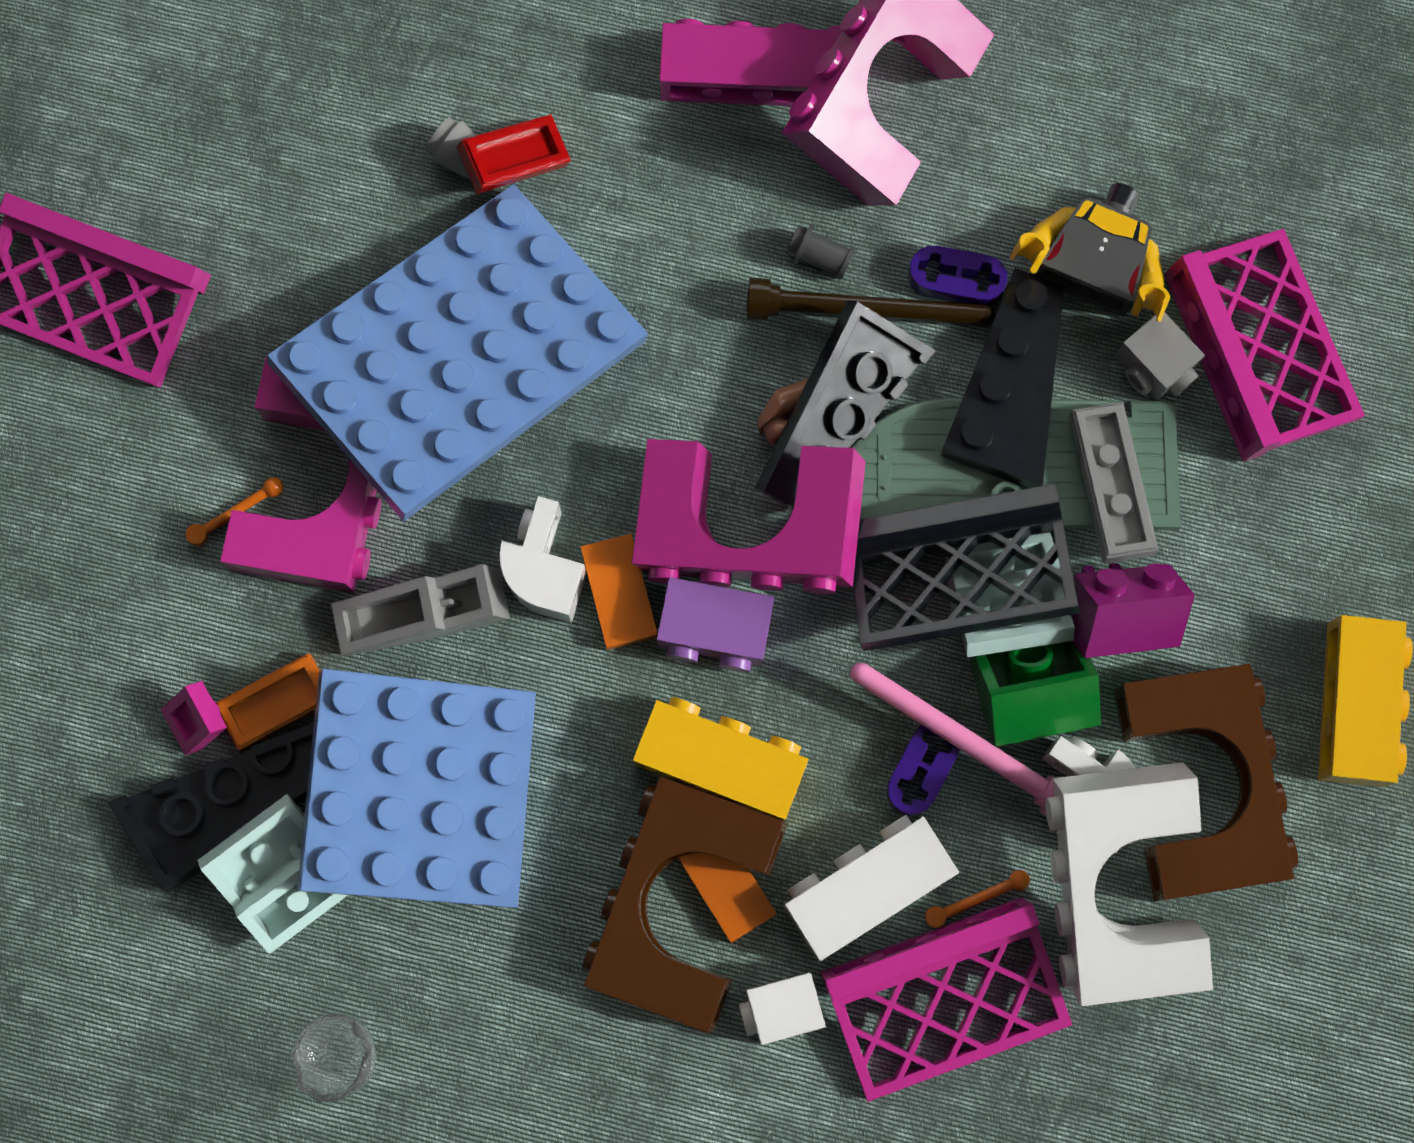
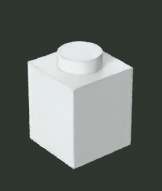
(782, 1009)

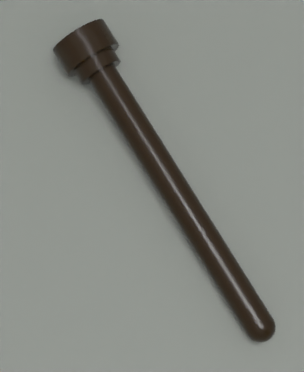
(768, 299)

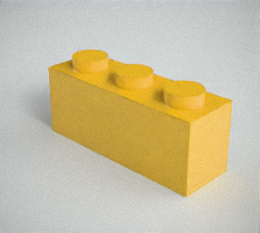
(1364, 701)
(721, 758)

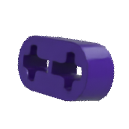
(958, 264)
(907, 766)

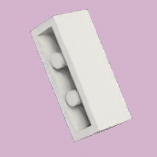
(869, 886)

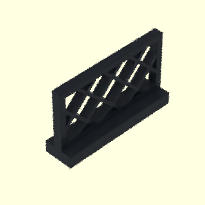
(963, 526)

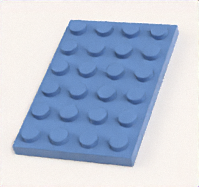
(457, 351)

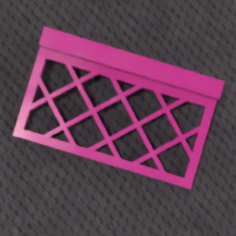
(116, 255)
(1230, 367)
(932, 952)

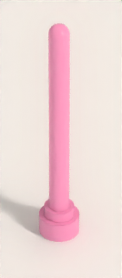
(954, 733)

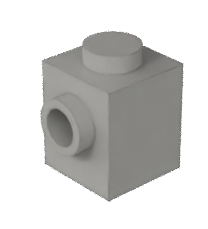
(1159, 359)

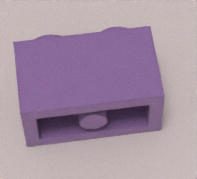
(714, 624)

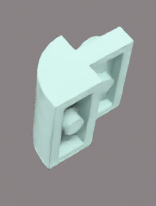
(1016, 571)
(260, 875)

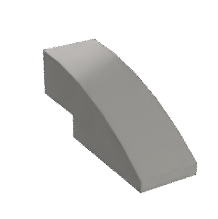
(421, 610)

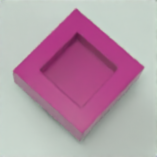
(193, 718)

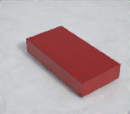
(513, 153)

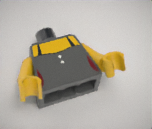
(1100, 254)

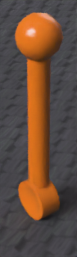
(198, 534)
(936, 916)

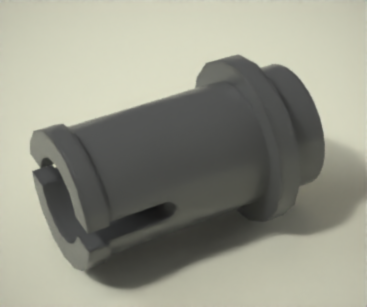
(819, 251)

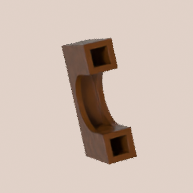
(1226, 710)
(629, 957)

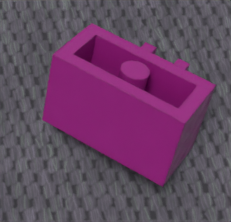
(1130, 609)

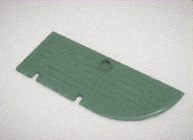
(909, 473)

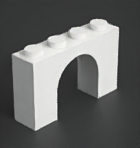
(1092, 821)

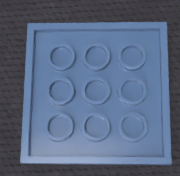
(417, 790)

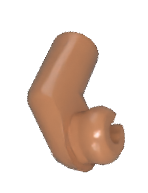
(778, 410)

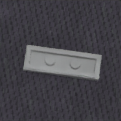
(1113, 483)

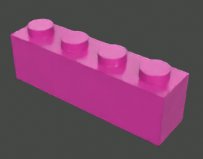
(740, 62)

